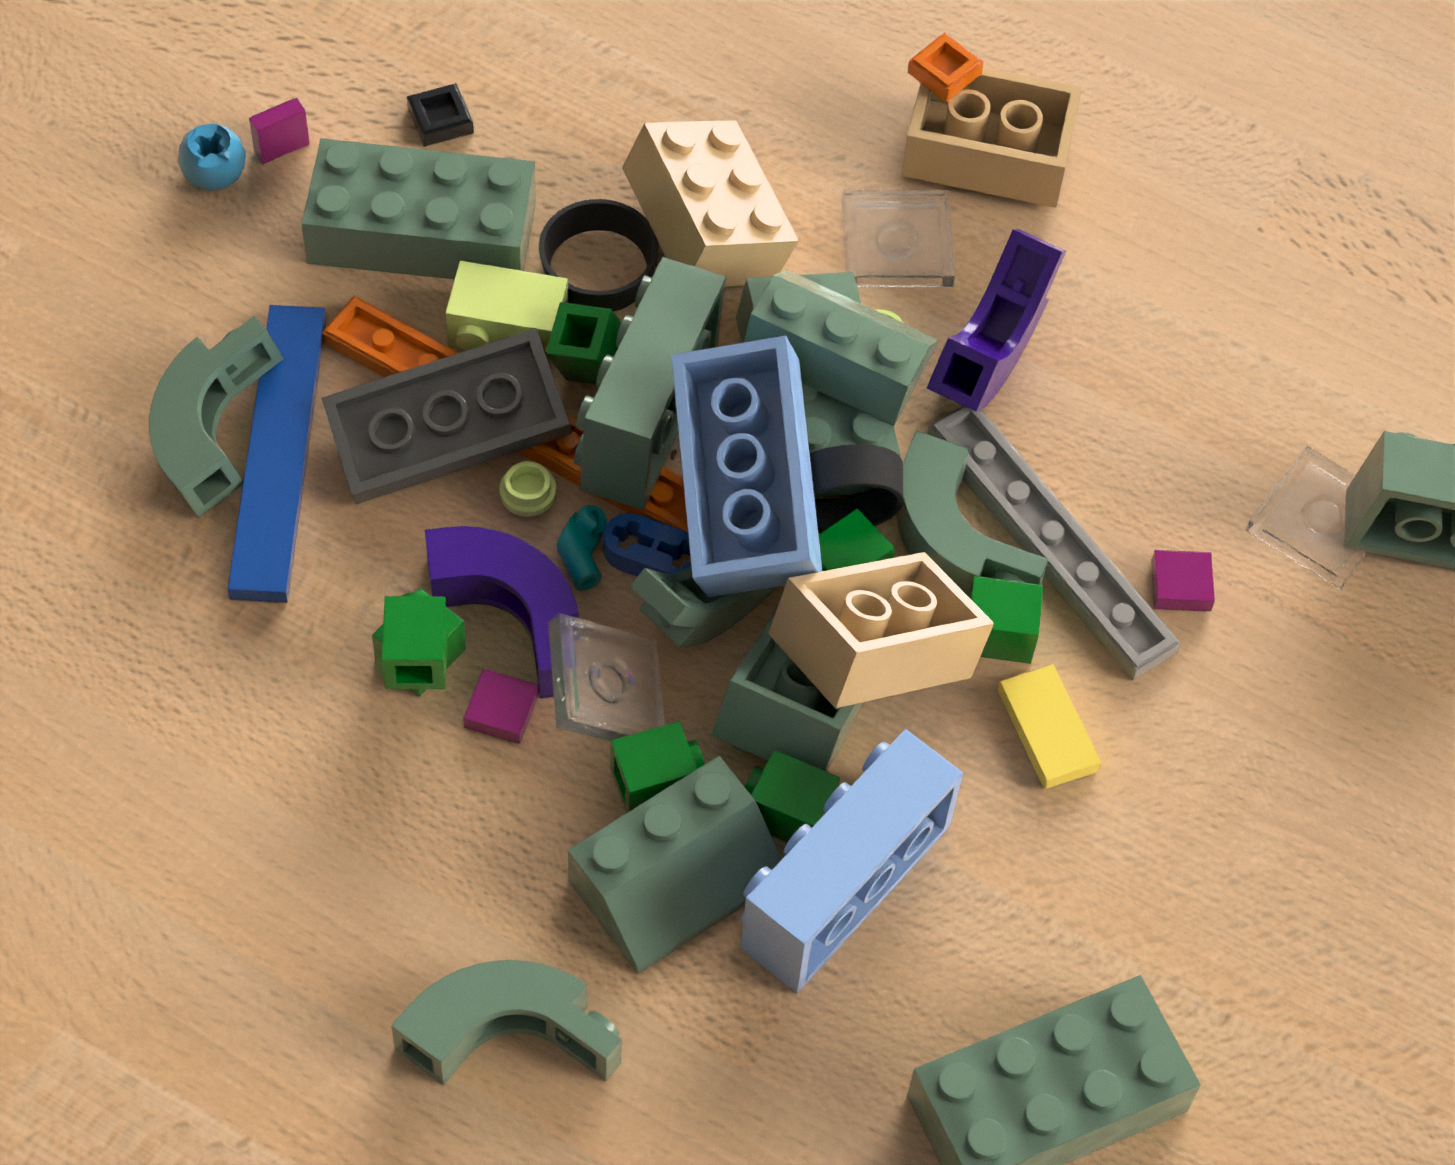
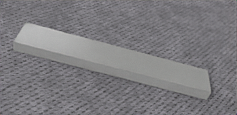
(1047, 529)

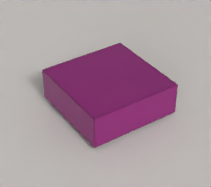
(279, 130)
(1182, 580)
(501, 706)

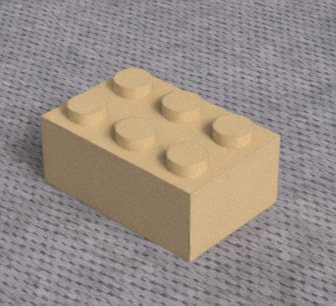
(995, 136)
(709, 199)
(879, 629)

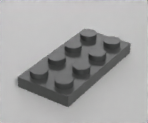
(446, 416)

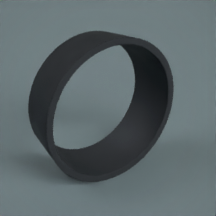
(599, 216)
(857, 466)

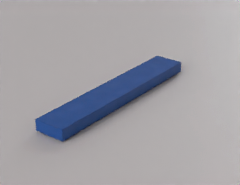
(277, 458)

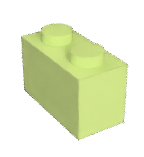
(499, 303)

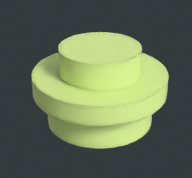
(527, 489)

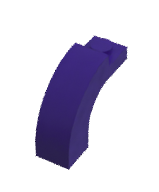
(990, 344)
(505, 573)

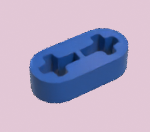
(655, 549)

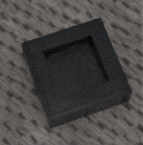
(440, 114)

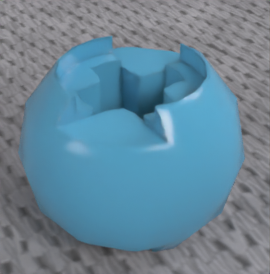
(211, 157)

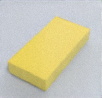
(1049, 726)

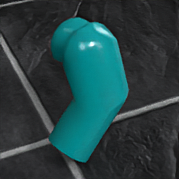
(578, 543)

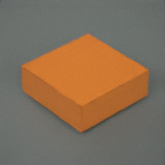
(945, 67)

